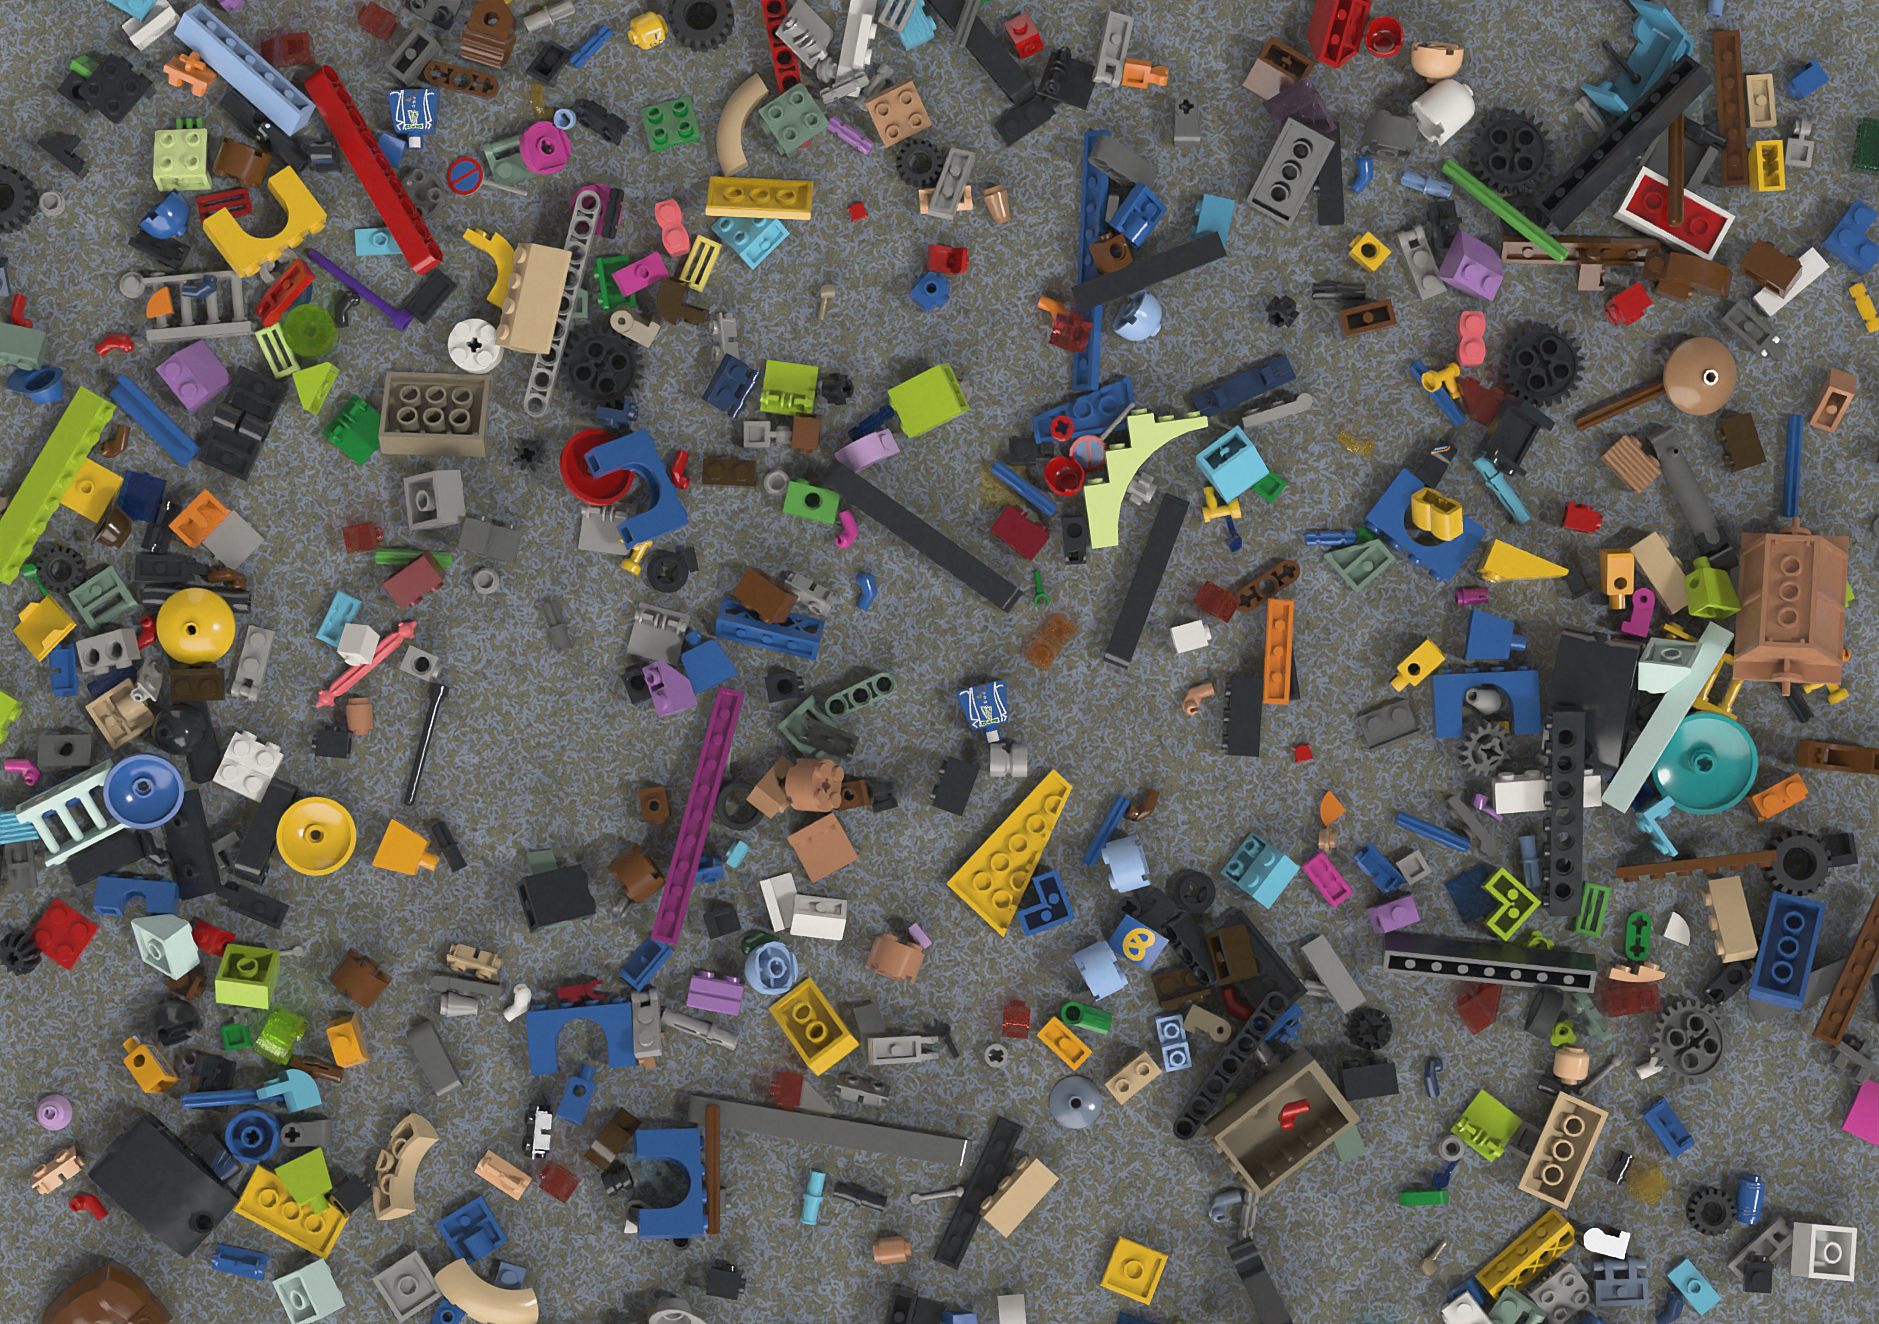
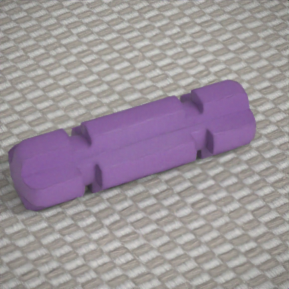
(850, 135)

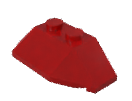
(1337, 30)

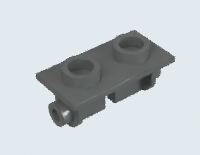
(874, 1091)

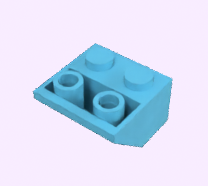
(1232, 464)
(1260, 870)

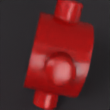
(857, 211)
(1302, 753)

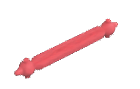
(355, 673)

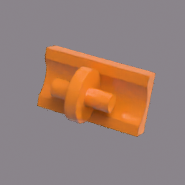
(191, 70)

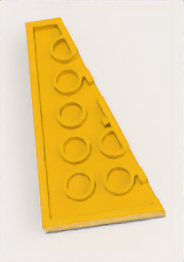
(1004, 864)

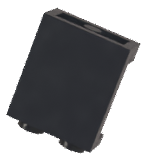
(1513, 434)
(555, 897)

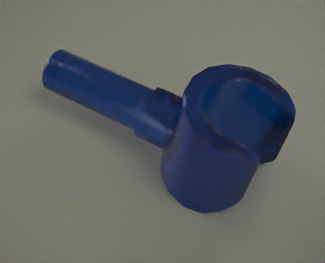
(1234, 542)
(1442, 1180)

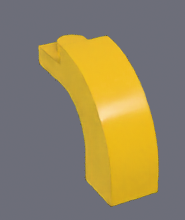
(503, 256)

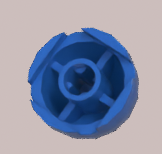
(167, 216)

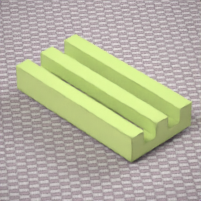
(287, 370)

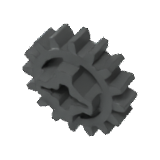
(1484, 748)

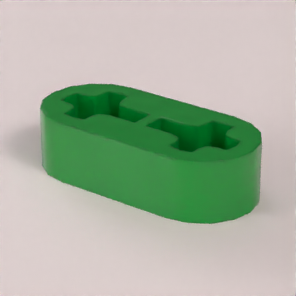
(1630, 935)
(1423, 1197)

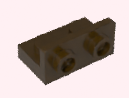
(197, 684)
(1178, 987)

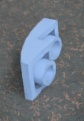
(1173, 1041)

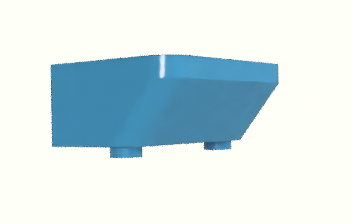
(1659, 47)

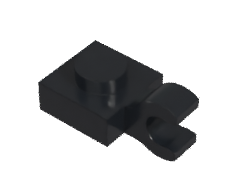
(1024, 451)

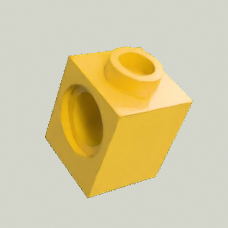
(1380, 252)

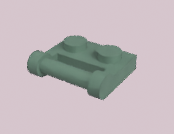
(508, 169)
(97, 592)
(796, 724)
(1511, 1306)

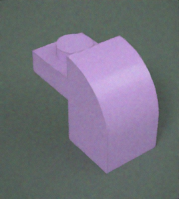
(868, 450)

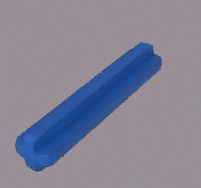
(1440, 396)
(1024, 488)
(1106, 830)
(1432, 831)

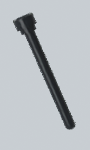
(437, 694)

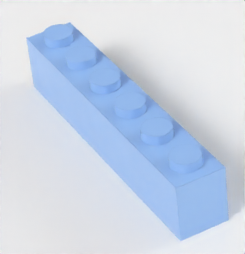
(244, 69)

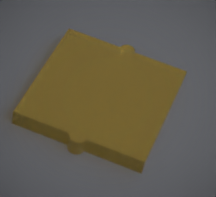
(997, 492)

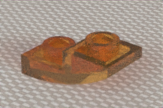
(1051, 641)

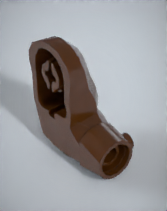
(106, 1297)

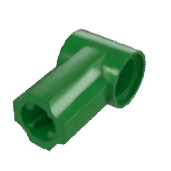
(1088, 1017)

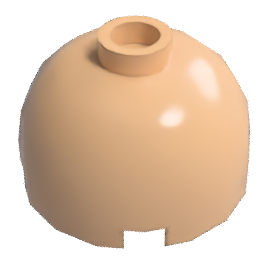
(1436, 60)

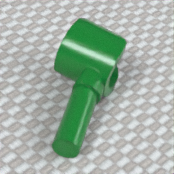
(29, 570)
(1039, 589)

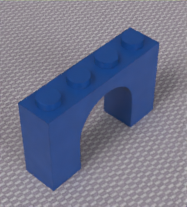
(639, 455)
(1388, 518)
(1519, 687)
(546, 1024)
(682, 1149)

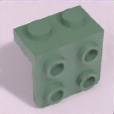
(792, 119)

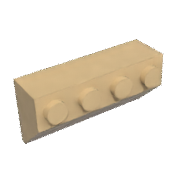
(533, 298)
(1563, 1150)

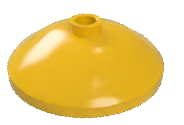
(212, 621)
(321, 854)

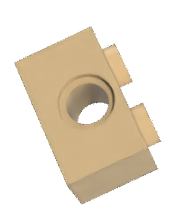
(1132, 1077)

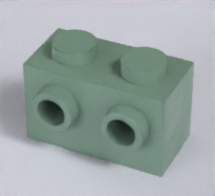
(22, 346)

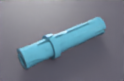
(1502, 490)

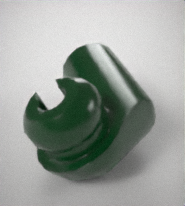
(755, 939)

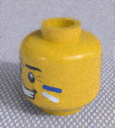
(647, 30)

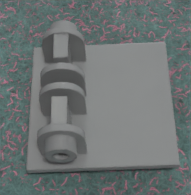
(805, 33)
(600, 527)
(658, 633)
(1562, 1293)

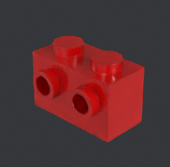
(1627, 305)

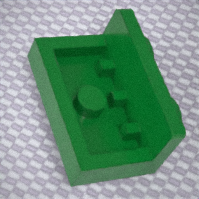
(610, 294)

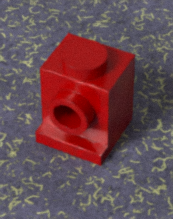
(1581, 518)

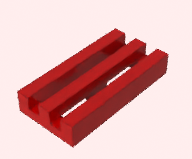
(225, 195)

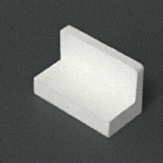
(157, 23)
(779, 898)
(818, 917)

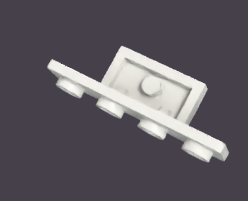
(856, 40)

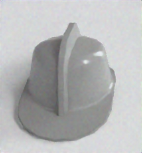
(674, 1312)

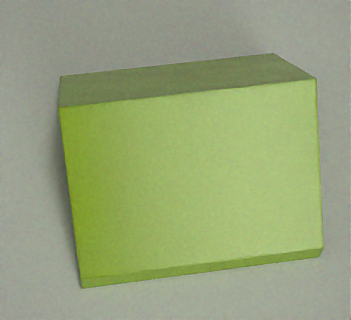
(314, 385)

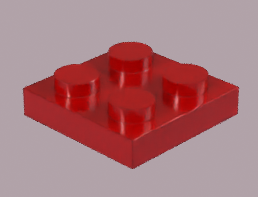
(64, 933)

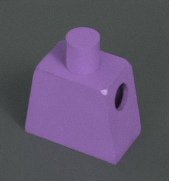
(1394, 914)

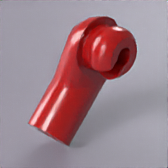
(17, 310)
(115, 340)
(677, 468)
(148, 632)
(1290, 1111)
(90, 1203)

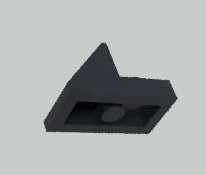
(549, 63)
(61, 148)

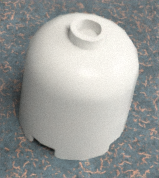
(1443, 110)

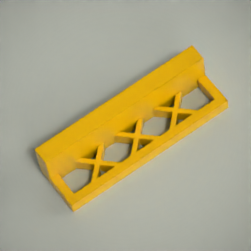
(1525, 1254)

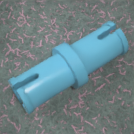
(812, 1196)

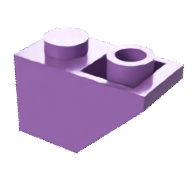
(669, 689)

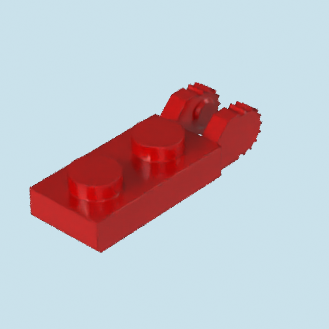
(284, 292)

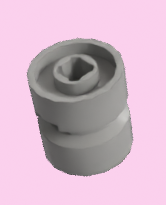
(1008, 760)

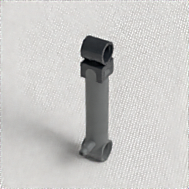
(1708, 534)

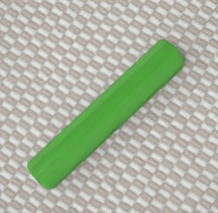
(401, 557)

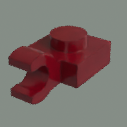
(574, 992)

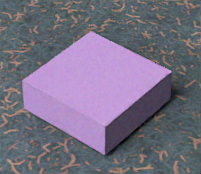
(918, 936)

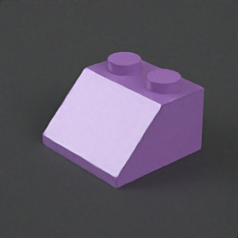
(1472, 267)
(195, 375)

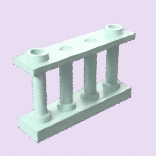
(55, 799)

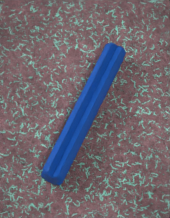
(1792, 466)
(225, 1097)

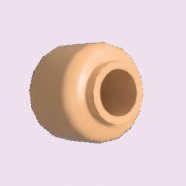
(1571, 1064)

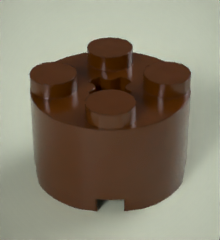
(241, 161)
(638, 873)
(359, 978)

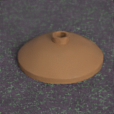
(1687, 372)

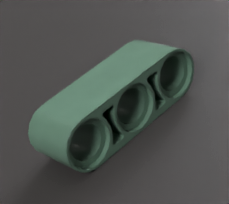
(850, 705)

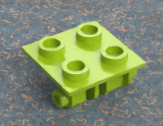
(788, 388)
(1486, 1126)

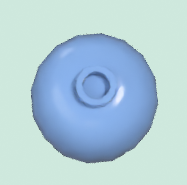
(1139, 318)
(771, 968)

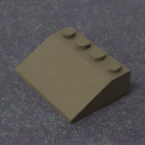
(435, 414)

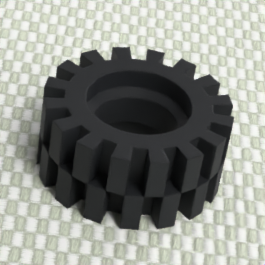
(919, 179)
(50, 558)
(1711, 1195)

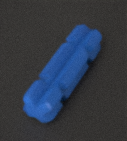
(591, 46)
(1327, 538)

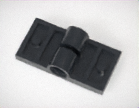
(243, 423)

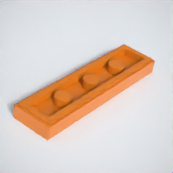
(1278, 651)

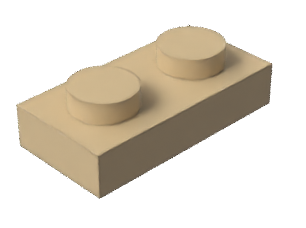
(1760, 101)

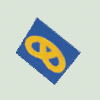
(1137, 942)

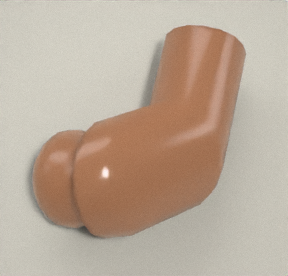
(1193, 697)

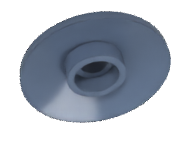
(1065, 1092)

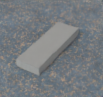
(951, 183)
(1333, 974)

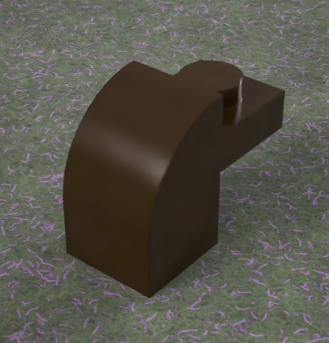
(672, 305)
(612, 1139)

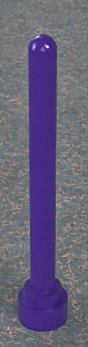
(399, 317)

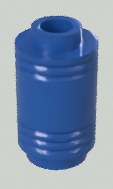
(1749, 1199)

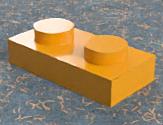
(1064, 1043)

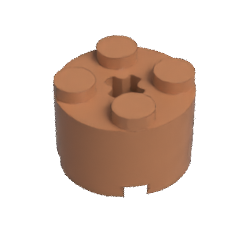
(814, 785)
(895, 959)

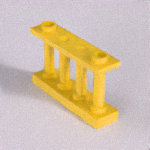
(1701, 703)

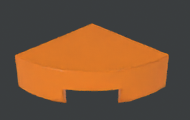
(160, 304)
(1330, 808)

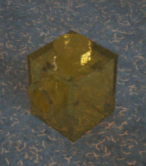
(1648, 1185)

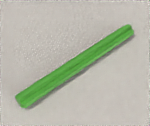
(1505, 211)

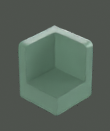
(1349, 1144)

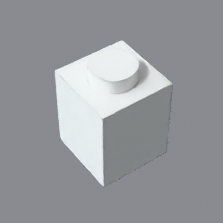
(1190, 636)
(358, 644)

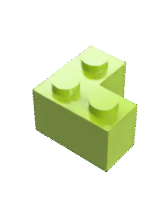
(1514, 903)

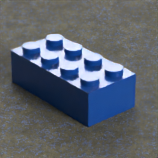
(1787, 950)

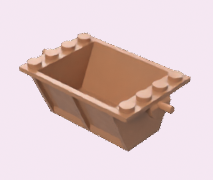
(1791, 607)

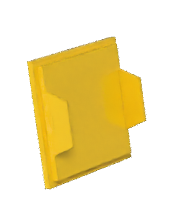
(43, 626)

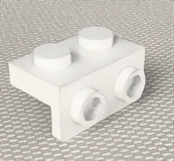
(1464, 1311)

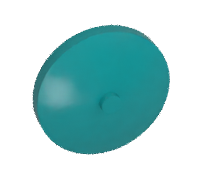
(1707, 763)

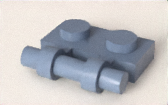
(1620, 1291)

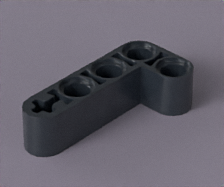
(261, 837)
(1258, 1282)

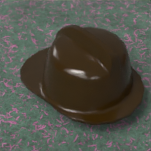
(115, 528)

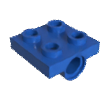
(1138, 215)
(472, 1231)

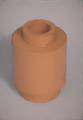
(359, 716)
(892, 1249)

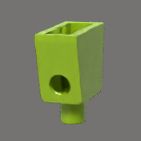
(1710, 592)
(307, 1180)

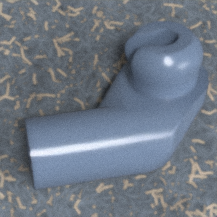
(1220, 1204)

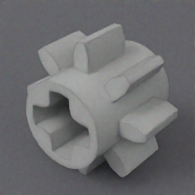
(1141, 488)

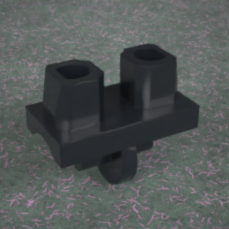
(1444, 223)

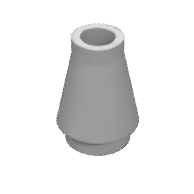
(1485, 700)
(457, 1005)

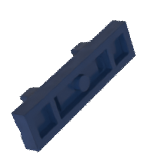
(1243, 387)

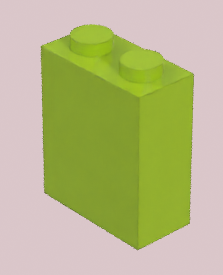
(928, 400)

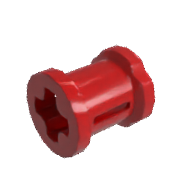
(1065, 421)

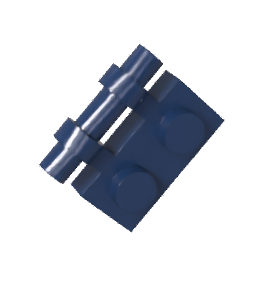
(725, 384)

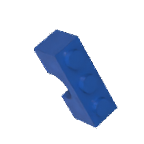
(115, 892)

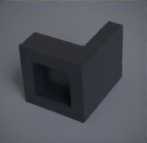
(1841, 848)
(722, 922)

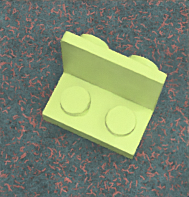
(181, 160)

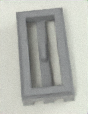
(891, 24)

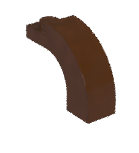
(1684, 269)
(1838, 758)

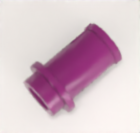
(1471, 596)

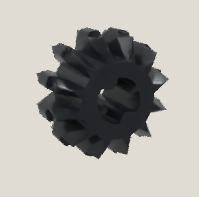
(19, 953)

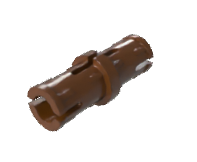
(317, 1069)

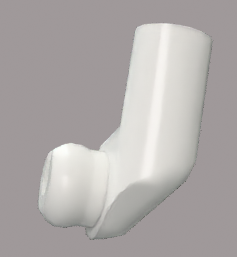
(521, 1002)
(1648, 1068)

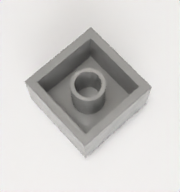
(434, 499)

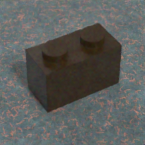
(1739, 442)
(729, 473)
(1231, 954)

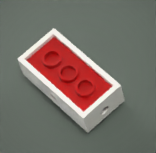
(1647, 211)

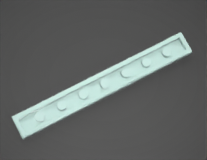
(1666, 721)

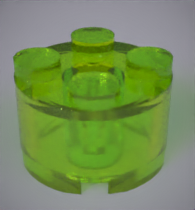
(297, 328)
(278, 1035)

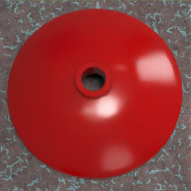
(574, 471)

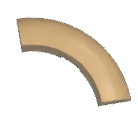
(732, 123)
(399, 1165)
(484, 1301)

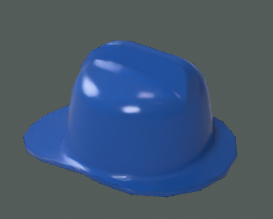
(39, 385)

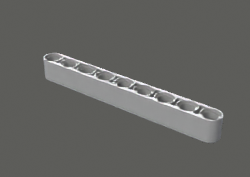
(570, 292)

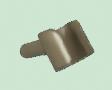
(827, 291)
(1427, 1264)

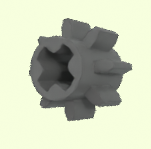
(243, 1014)

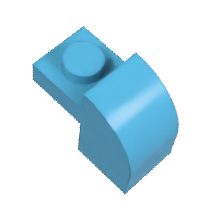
(297, 1087)

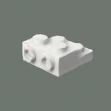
(248, 766)

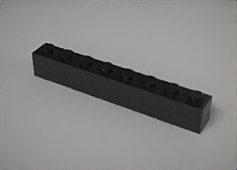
(1623, 142)
(1489, 963)

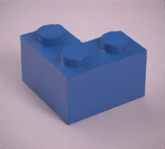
(1848, 241)
(1052, 909)

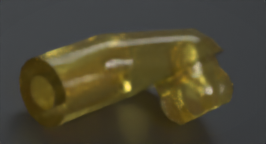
(537, 103)
(1354, 445)

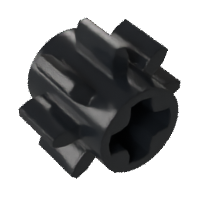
(1282, 311)
(837, 389)
(535, 459)

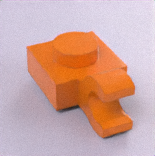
(1139, 72)

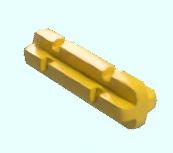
(1865, 306)

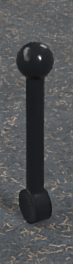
(1635, 78)

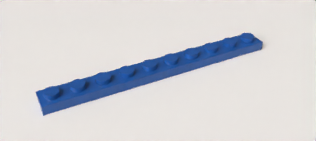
(1091, 225)

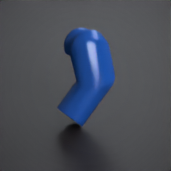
(1365, 171)
(868, 588)

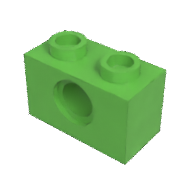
(796, 506)

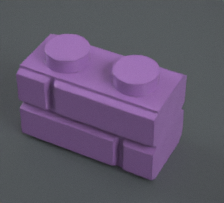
(715, 994)

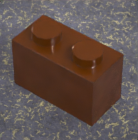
(1771, 268)
(1366, 319)
(765, 595)

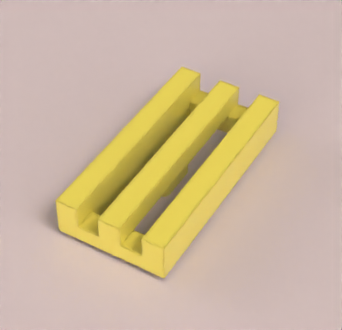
(708, 243)

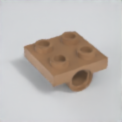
(897, 112)

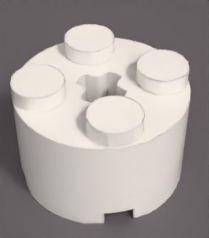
(465, 335)

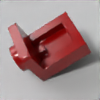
(1024, 35)
(947, 260)
(211, 938)

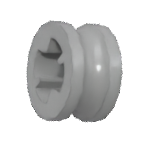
(995, 1063)

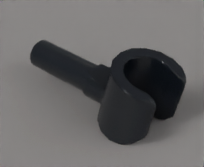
(948, 1040)

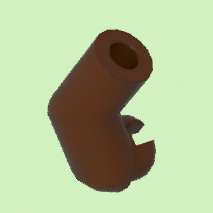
(117, 445)
(227, 574)
(1145, 809)

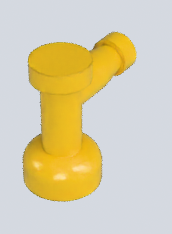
(1433, 380)
(1214, 511)
(632, 564)
(1836, 693)

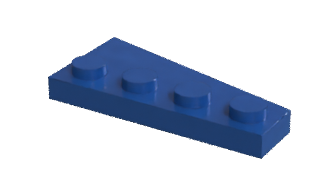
(1089, 413)

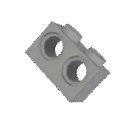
(107, 646)

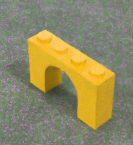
(246, 252)

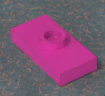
(640, 274)
(1327, 879)

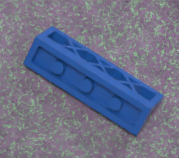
(155, 421)
(788, 640)

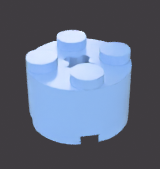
(1126, 863)
(1099, 971)

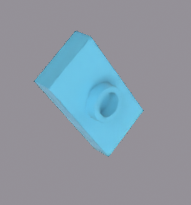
(375, 242)
(341, 611)
(737, 853)
(1693, 1286)

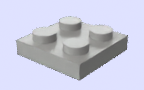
(408, 1285)

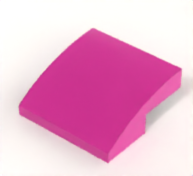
(1863, 1113)

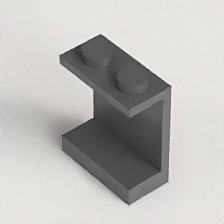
(1696, 160)

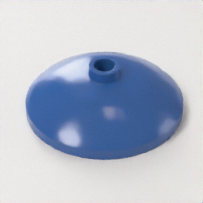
(148, 805)

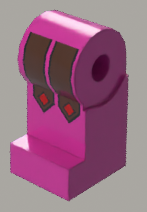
(1640, 614)

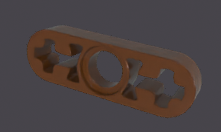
(441, 81)
(1278, 570)

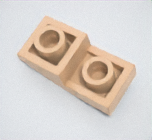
(1643, 973)

